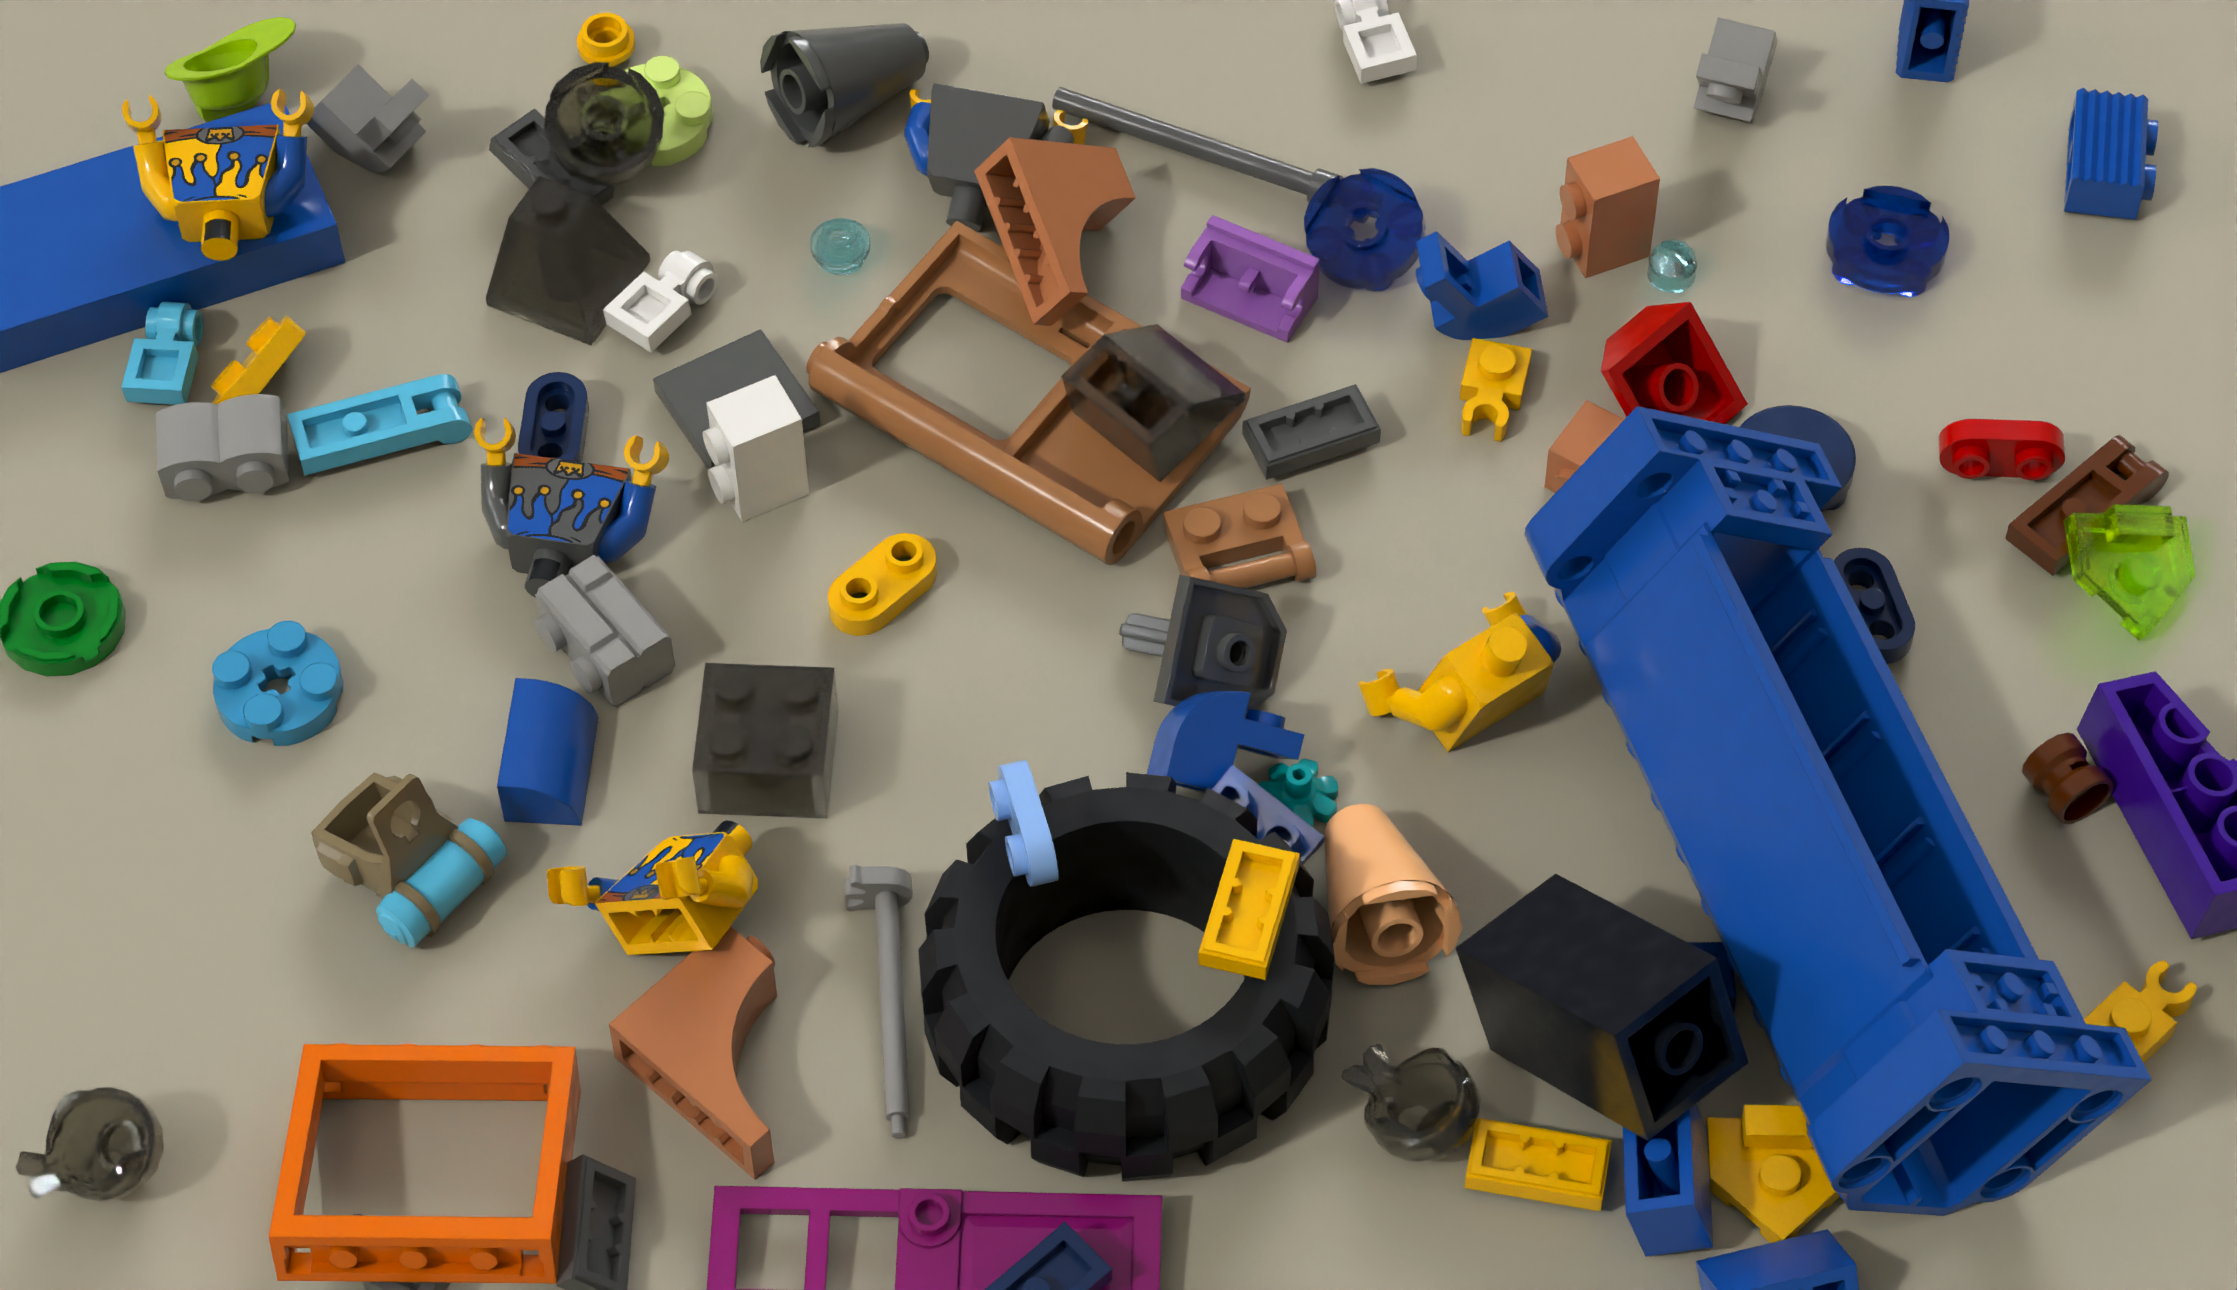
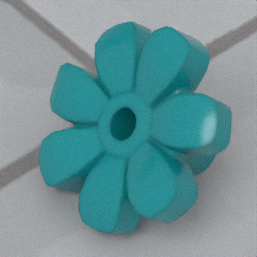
(1302, 790)

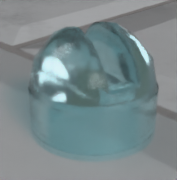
(1667, 267)

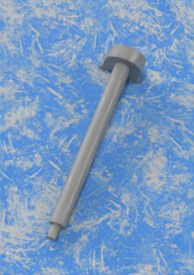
(886, 891)

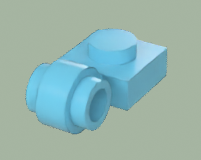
(165, 362)

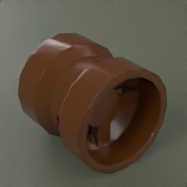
(2068, 779)

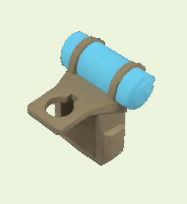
(406, 853)

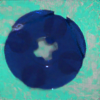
(1357, 197)
(1885, 268)

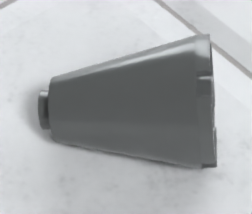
(838, 75)

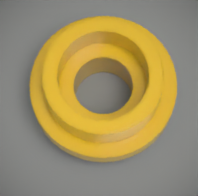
(605, 39)

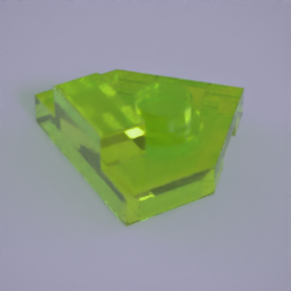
(2132, 560)

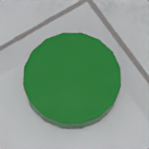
(61, 619)

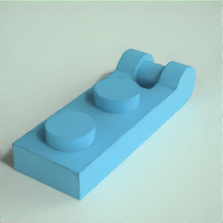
(379, 423)

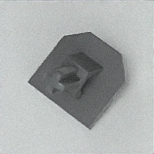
(1213, 642)

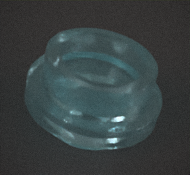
(840, 245)

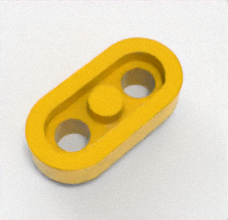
(271, 347)
(887, 581)

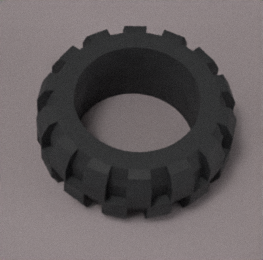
(1110, 1100)

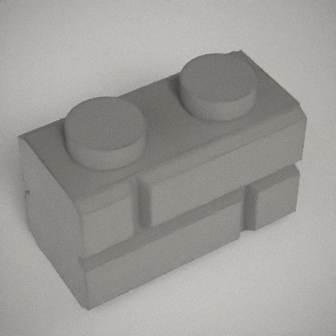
(603, 631)

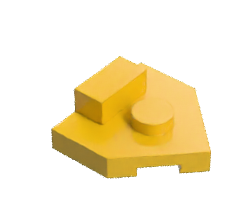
(1768, 1169)

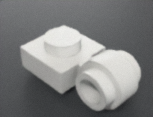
(1375, 39)
(653, 308)

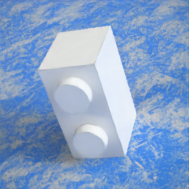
(756, 449)

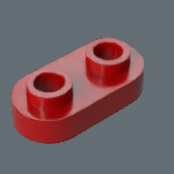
(2001, 448)

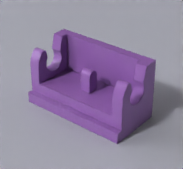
(1251, 279)

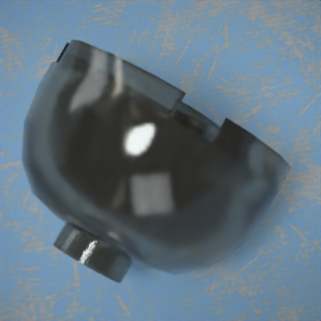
(603, 124)

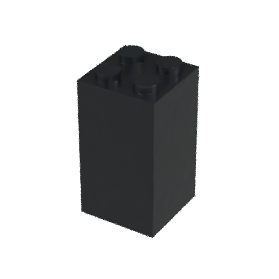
(1603, 1005)

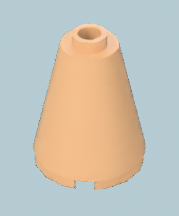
(1383, 900)

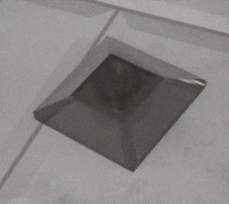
(563, 261)

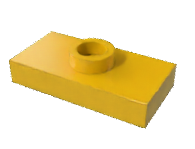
(1249, 909)
(1538, 1164)

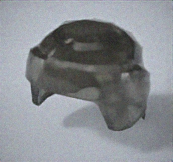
(1419, 1106)
(96, 1146)

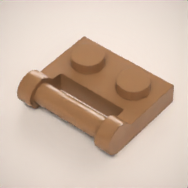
(1239, 530)

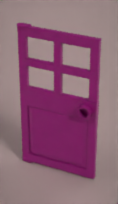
(950, 1234)

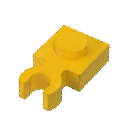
(1493, 384)
(2145, 1013)

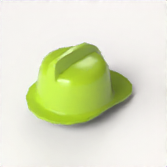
(233, 70)

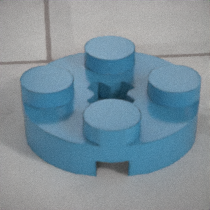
(270, 655)

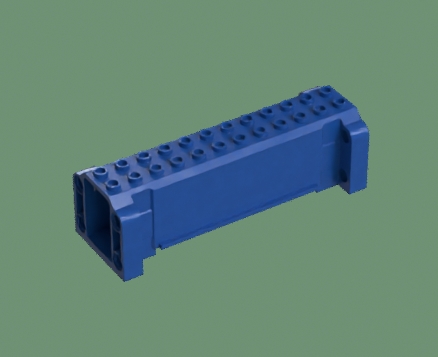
(1819, 822)

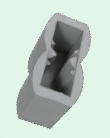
(222, 447)

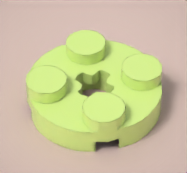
(685, 107)

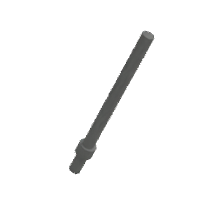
(1191, 143)

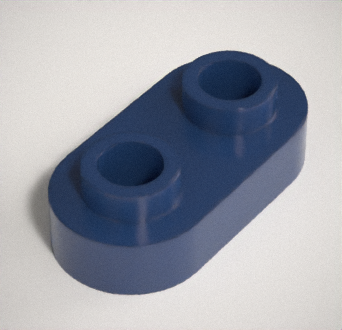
(549, 431)
(1882, 602)

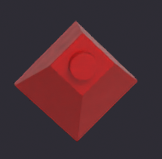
(1670, 365)

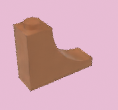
(1041, 205)
(689, 1038)

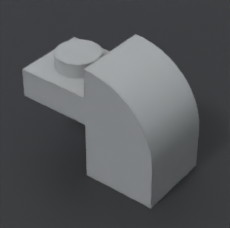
(1735, 70)
(368, 123)

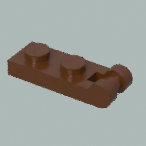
(2087, 489)

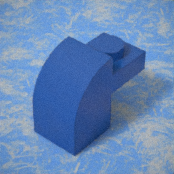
(1479, 296)
(1203, 735)

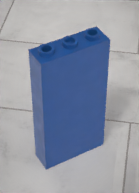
(94, 253)

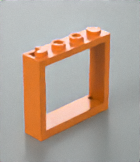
(426, 1246)

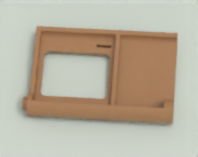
(1054, 461)

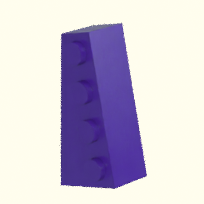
(2172, 794)

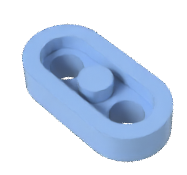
(1031, 845)

